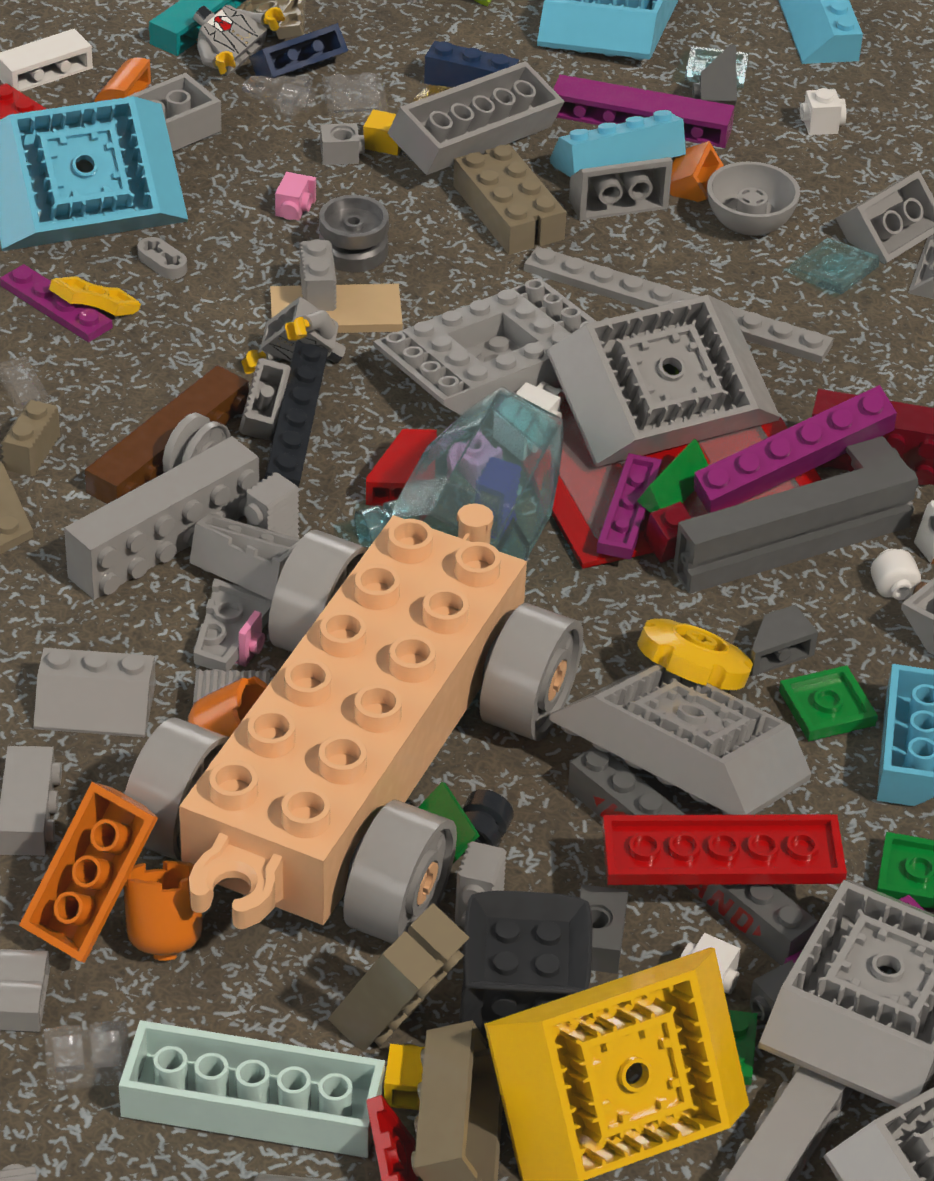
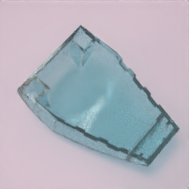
(495, 456)

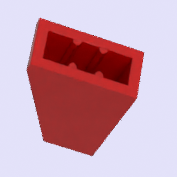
(396, 465)

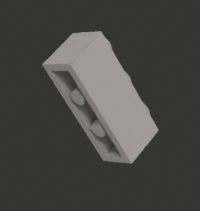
(28, 800)

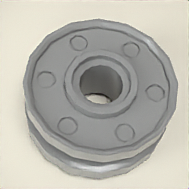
(192, 437)

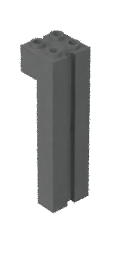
(799, 520)

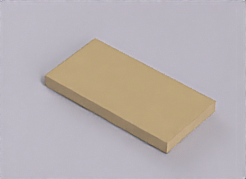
(358, 306)

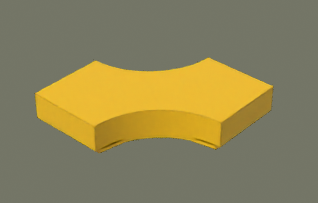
(109, 299)

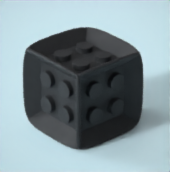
(522, 952)

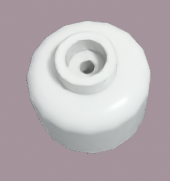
(895, 572)

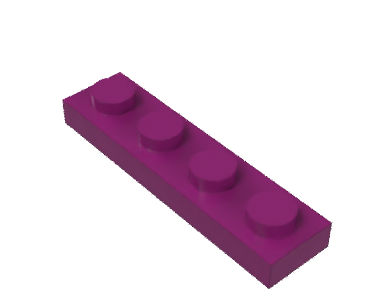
(34, 290)
(625, 513)

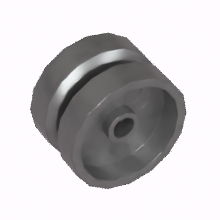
(357, 232)

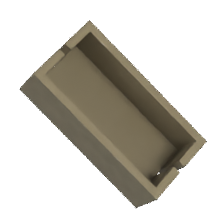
(509, 198)
(400, 979)
(458, 1108)

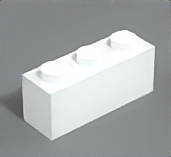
(45, 60)

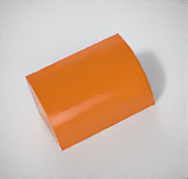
(129, 79)
(693, 171)

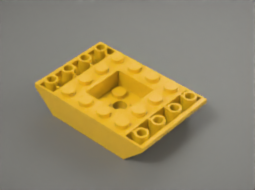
(569, 1060)

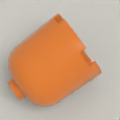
(227, 706)
(160, 910)

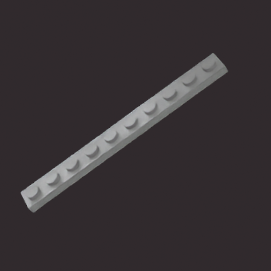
(648, 295)

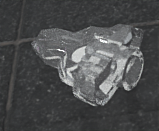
(283, 94)

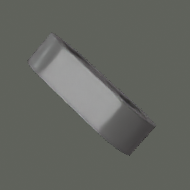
(166, 255)

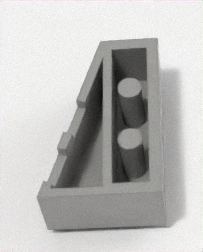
(241, 553)

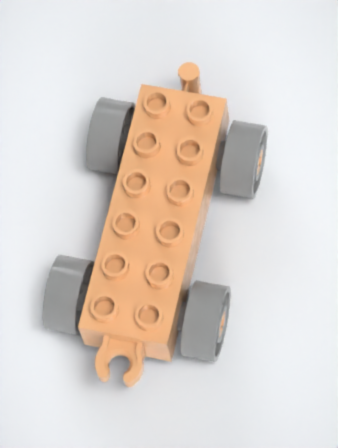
(375, 682)

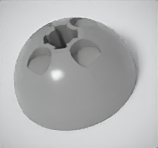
(752, 197)

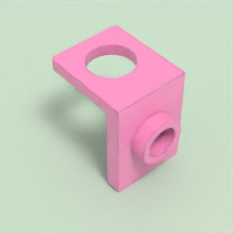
(250, 638)

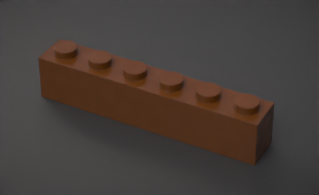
(140, 454)

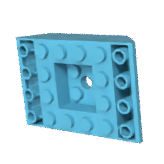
(605, 26)
(54, 202)

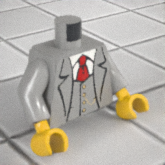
(232, 35)
(295, 323)

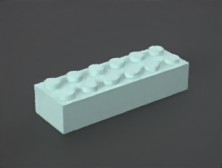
(250, 1088)

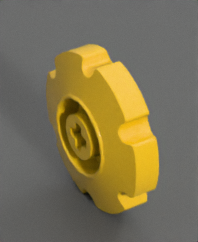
(695, 654)

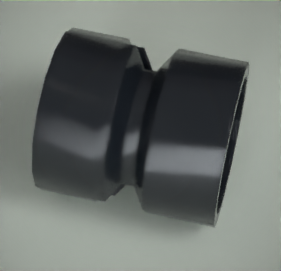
(489, 815)

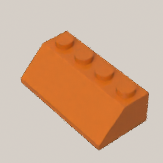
(89, 870)

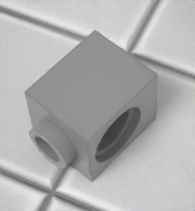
(341, 144)

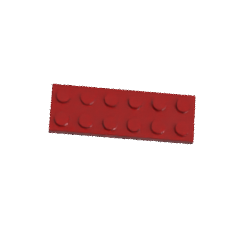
(723, 849)

